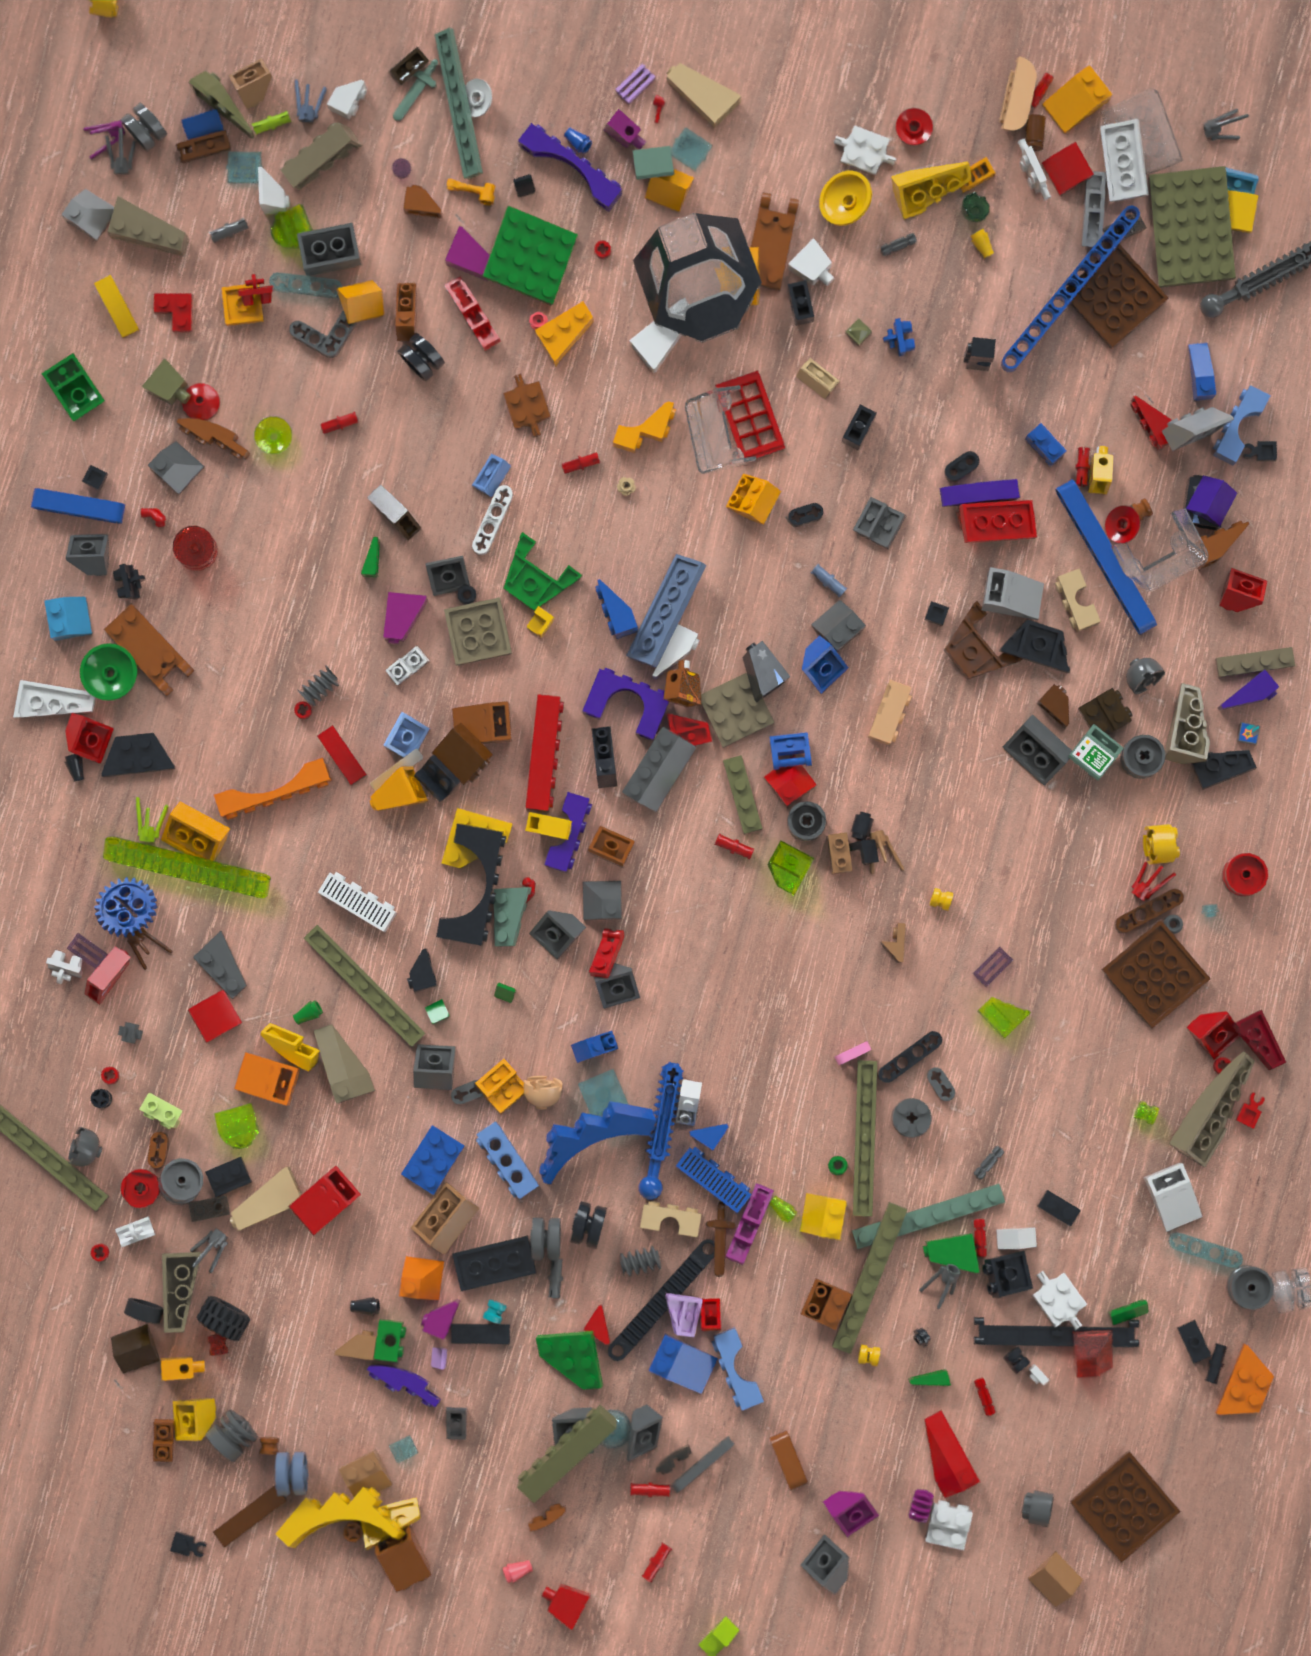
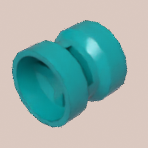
(494, 1311)

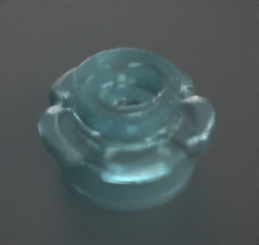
(1210, 910)

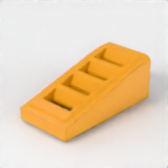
(986, 162)

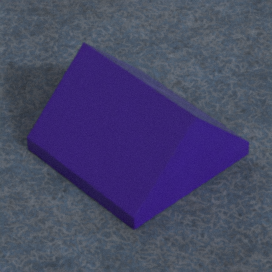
(1212, 500)

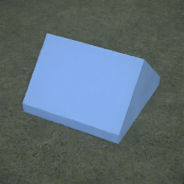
(406, 735)

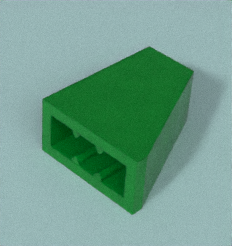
(953, 1250)

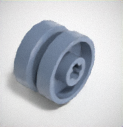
(291, 1475)

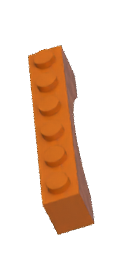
(311, 775)

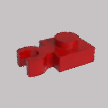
(1249, 1113)

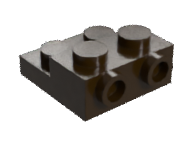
(1106, 712)

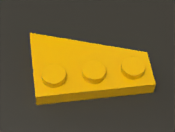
(404, 1512)

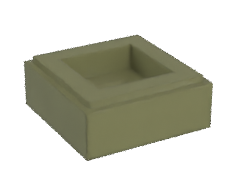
(858, 331)

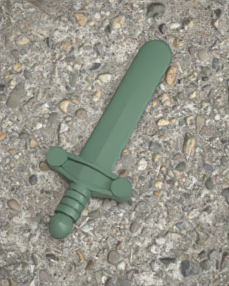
(423, 78)

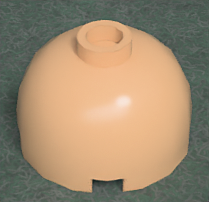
(542, 1092)

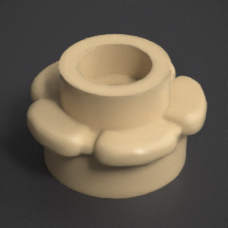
(626, 491)

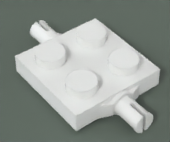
(865, 150)
(1030, 165)
(1059, 1300)

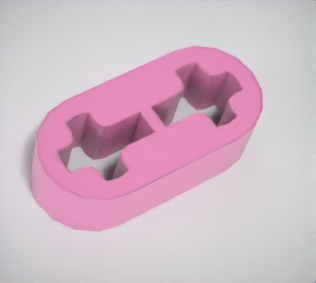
(853, 1053)

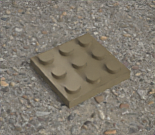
(478, 631)
(735, 711)

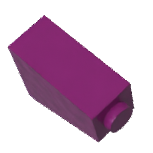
(467, 254)
(401, 615)

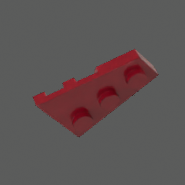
(1260, 1039)

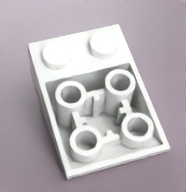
(1173, 1196)

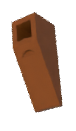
(405, 311)

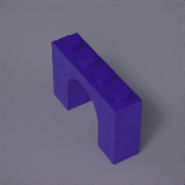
(608, 684)

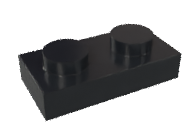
(1059, 1208)

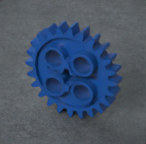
(113, 918)

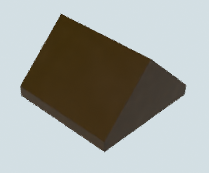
(134, 1349)

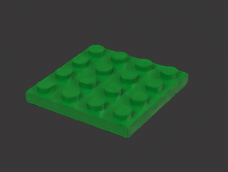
(529, 255)

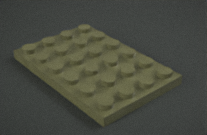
(1192, 226)

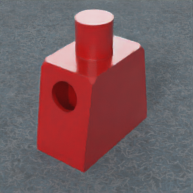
(566, 1603)

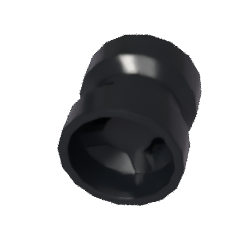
(1014, 1356)

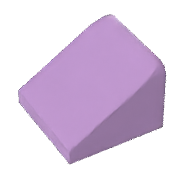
(439, 1358)

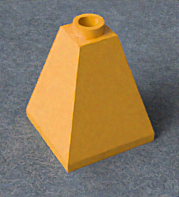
(399, 791)

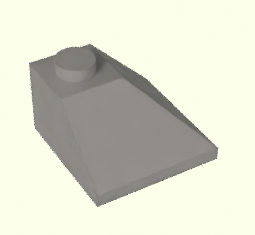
(88, 213)

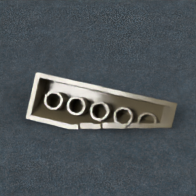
(1205, 1122)

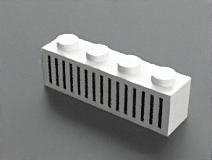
(357, 902)

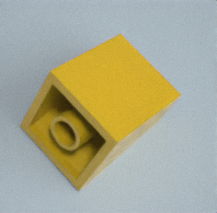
(823, 1216)

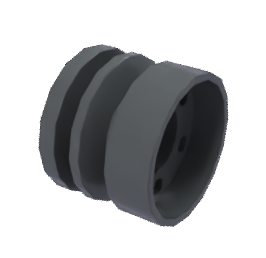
(235, 1432)

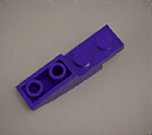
(398, 1377)

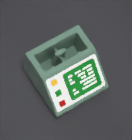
(1095, 752)

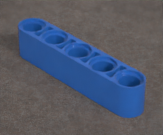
(78, 506)

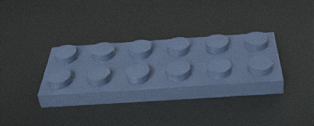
(666, 610)

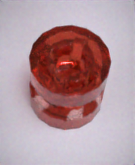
(217, 1345)

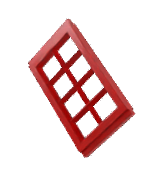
(761, 450)

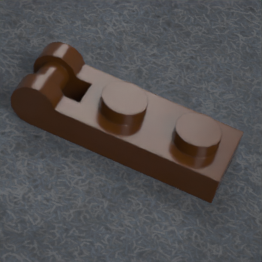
(203, 146)

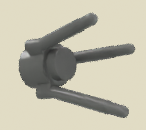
(1213, 126)
(121, 165)
(216, 1239)
(949, 1276)

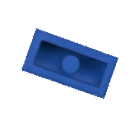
(202, 124)

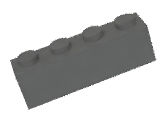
(659, 769)

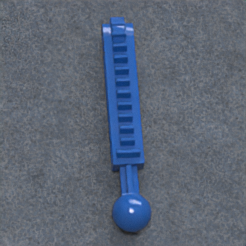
(651, 1186)

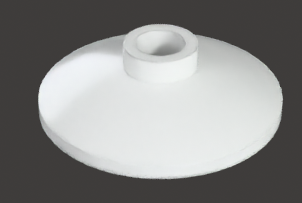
(479, 97)

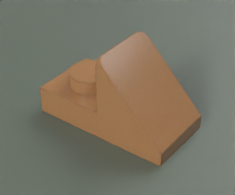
(896, 948)

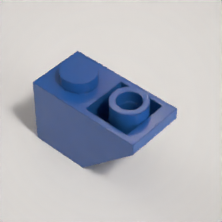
(594, 1046)

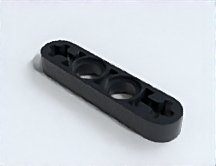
(908, 1054)

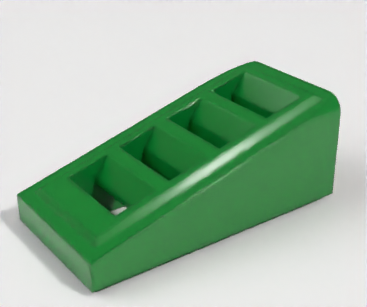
(371, 563)
(935, 1378)

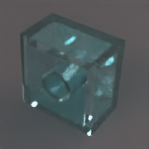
(601, 1090)

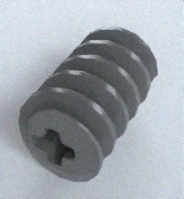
(319, 686)
(640, 1261)

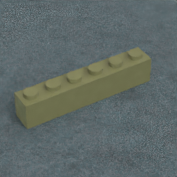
(567, 1453)

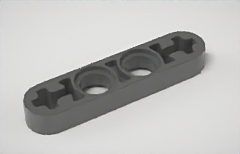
(702, 1464)

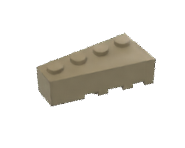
(144, 229)

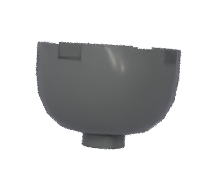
(1143, 673)
(84, 1148)

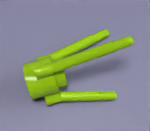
(147, 832)

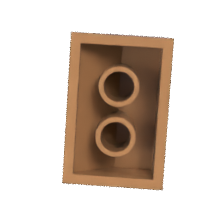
(445, 1218)

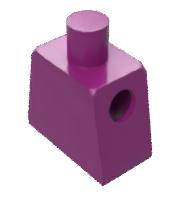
(619, 125)

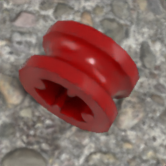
(606, 245)
(308, 712)
(1217, 1061)
(111, 1081)
(94, 1253)

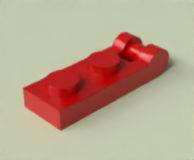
(606, 953)

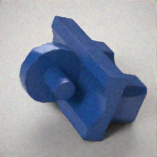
(900, 328)

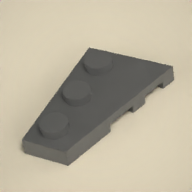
(221, 965)

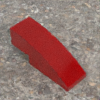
(341, 755)

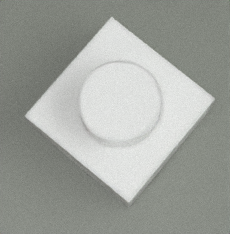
(1037, 1375)

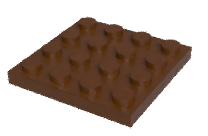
(1117, 297)
(1156, 974)
(1125, 1506)

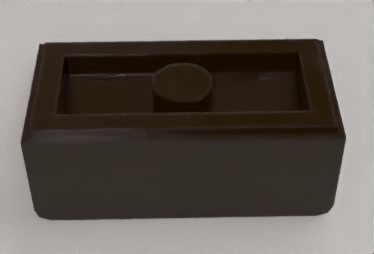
(409, 66)

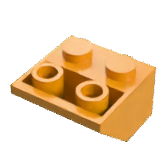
(753, 498)

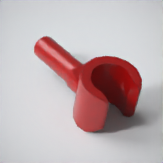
(659, 102)

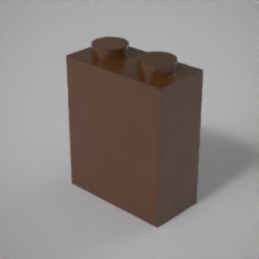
(463, 754)

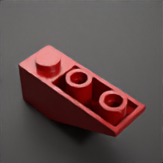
(1152, 421)

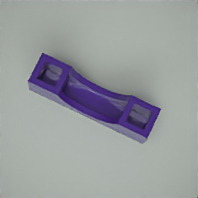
(560, 856)

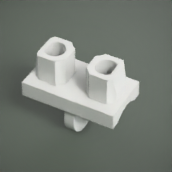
(73, 968)
(135, 1231)

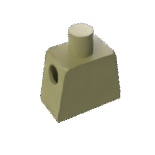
(167, 384)

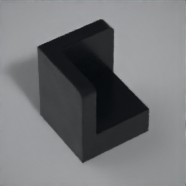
(868, 850)

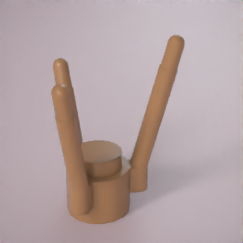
(881, 839)

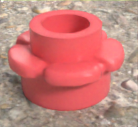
(537, 316)

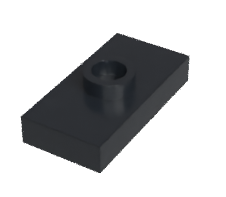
(1194, 1341)

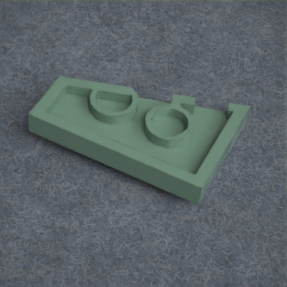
(508, 913)

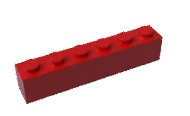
(543, 753)

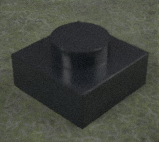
(95, 477)
(936, 613)

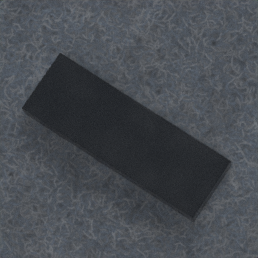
(480, 1334)

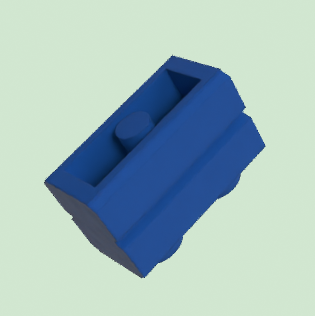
(1045, 444)

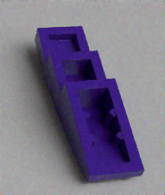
(979, 492)

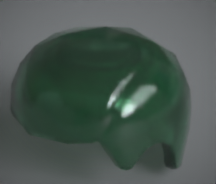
(975, 207)

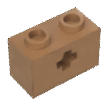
(839, 853)

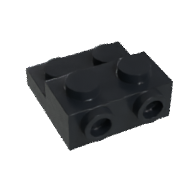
(1007, 1274)

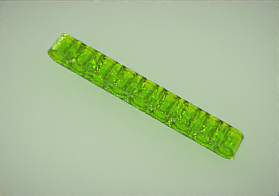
(186, 867)

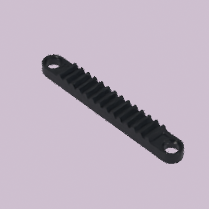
(657, 1304)

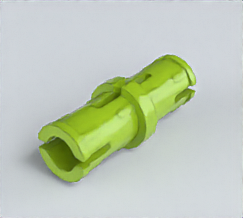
(271, 122)

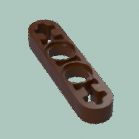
(1148, 909)

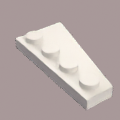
(48, 700)

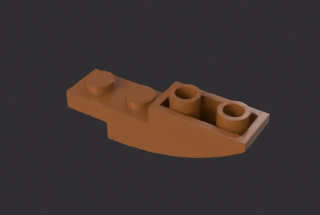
(208, 432)

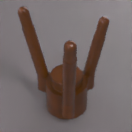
(138, 938)

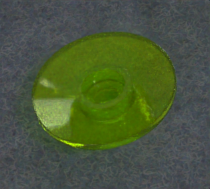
(270, 426)

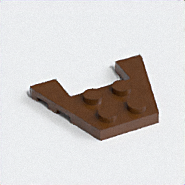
(971, 651)

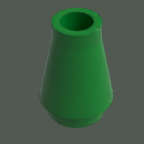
(309, 1012)

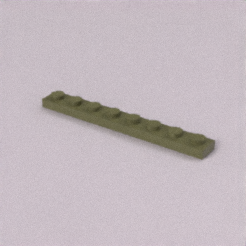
(364, 985)
(864, 1138)
(51, 1160)
(869, 1277)

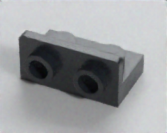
(437, 778)

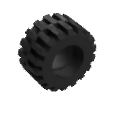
(223, 1318)

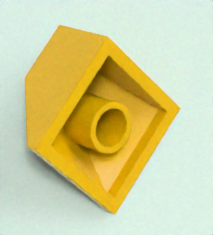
(193, 1418)

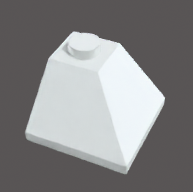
(271, 195)

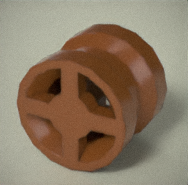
(1142, 508)
(269, 1445)
(350, 1532)

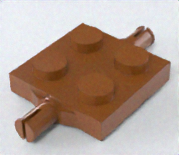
(527, 405)

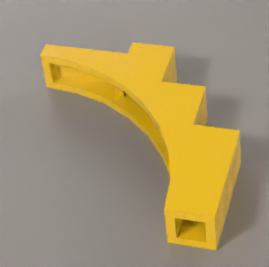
(338, 1508)

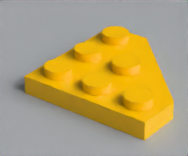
(459, 855)

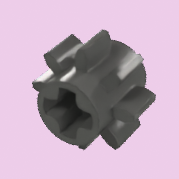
(130, 1032)

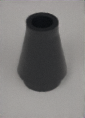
(75, 766)
(366, 1306)

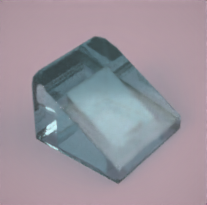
(403, 1449)

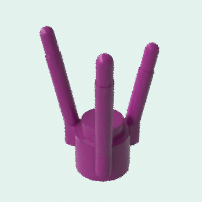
(113, 129)

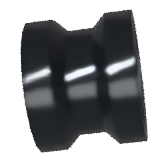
(97, 1097)

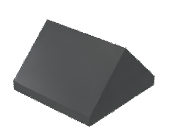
(447, 575)

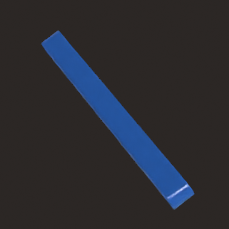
(1075, 281)

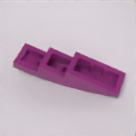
(749, 1224)

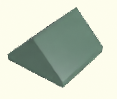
(653, 162)

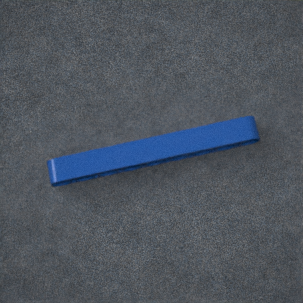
(1104, 556)

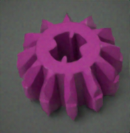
(921, 1505)

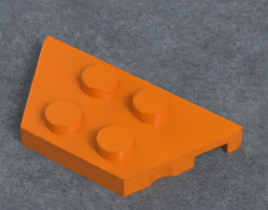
(1246, 1385)

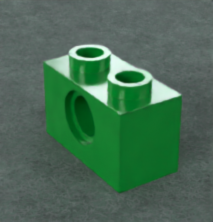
(382, 1349)

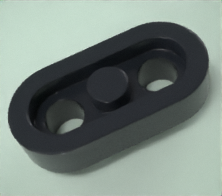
(961, 466)

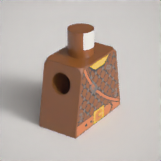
(683, 686)

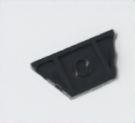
(1038, 645)
(136, 755)

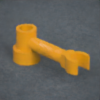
(486, 193)

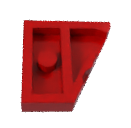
(691, 730)

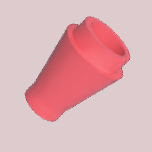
(516, 1570)

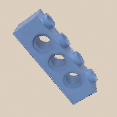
(528, 1181)

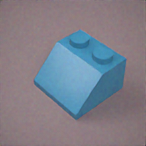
(68, 617)

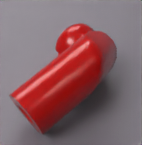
(155, 514)
(527, 882)

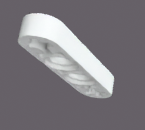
(490, 519)

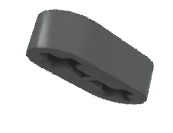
(466, 1087)
(937, 1087)

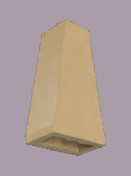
(706, 96)
(267, 1201)

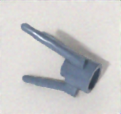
(306, 113)

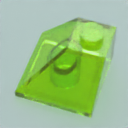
(789, 867)

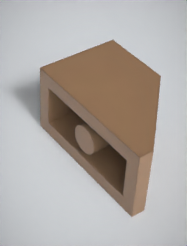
(359, 1346)

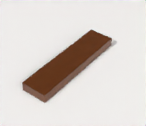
(249, 1516)

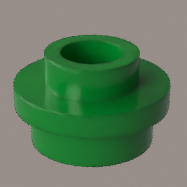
(844, 1165)

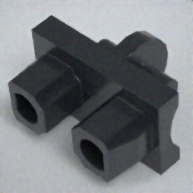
(131, 581)

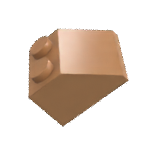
(365, 1472)

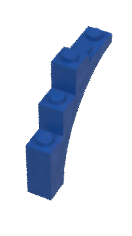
(616, 1121)

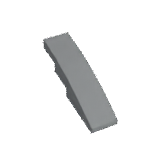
(1093, 209)

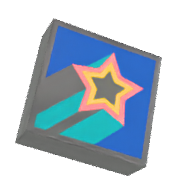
(1248, 733)

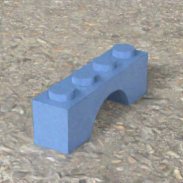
(1252, 404)
(746, 1392)

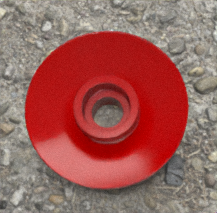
(917, 118)
(207, 408)
(1115, 524)

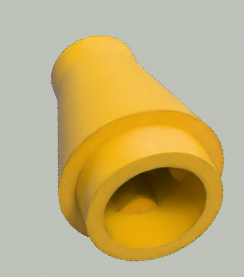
(982, 243)

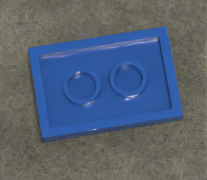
(432, 1159)

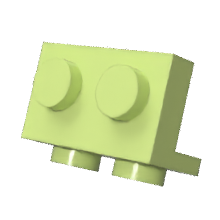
(158, 1108)

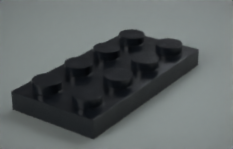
(494, 1263)

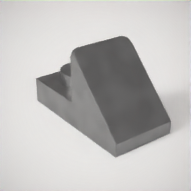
(456, 1423)

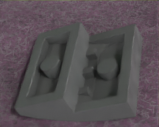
(879, 523)

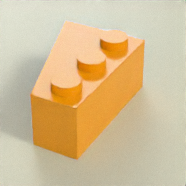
(563, 331)

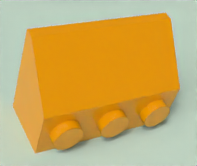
(194, 832)

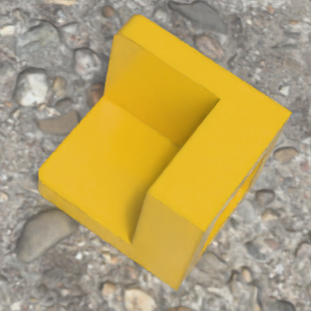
(540, 622)

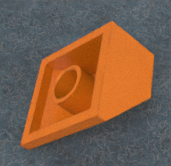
(421, 1278)

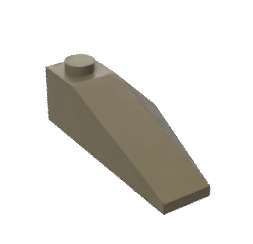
(1188, 733)

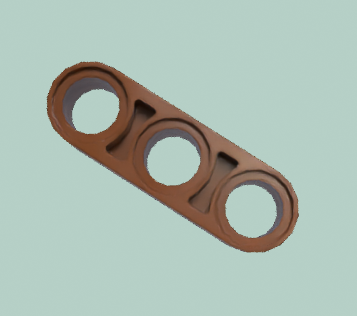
(788, 1460)

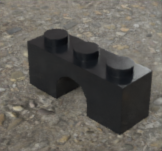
(979, 354)

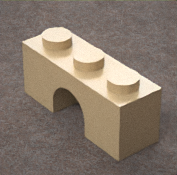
(1081, 616)
(688, 1220)

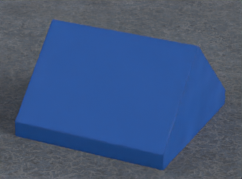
(710, 1136)

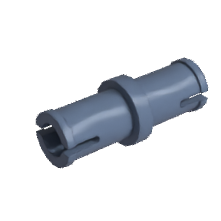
(828, 580)

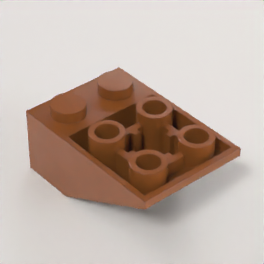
(1221, 541)
(486, 721)

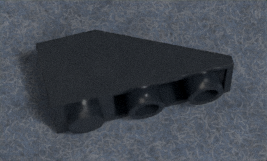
(604, 757)

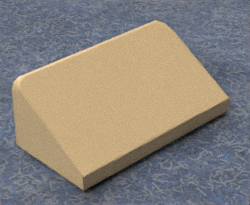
(817, 378)

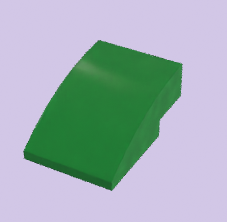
(73, 387)

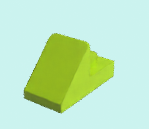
(719, 1637)

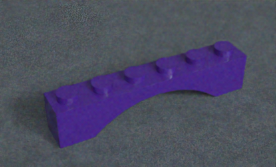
(540, 144)

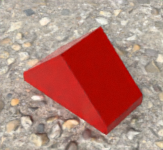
(710, 1315)
(598, 1325)

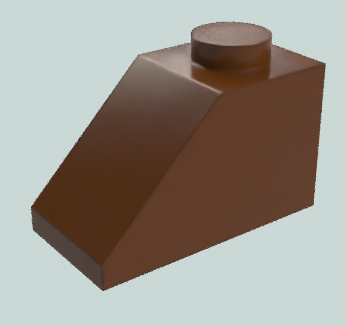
(1056, 704)

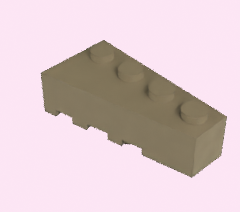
(320, 155)
(178, 1288)

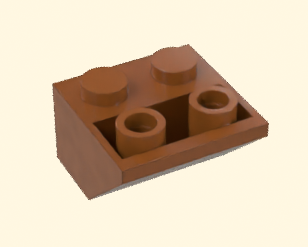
(825, 1303)

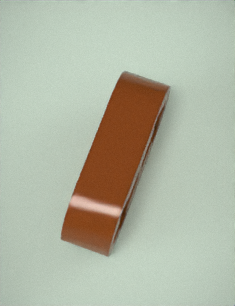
(162, 1151)

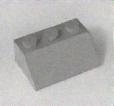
(1195, 427)

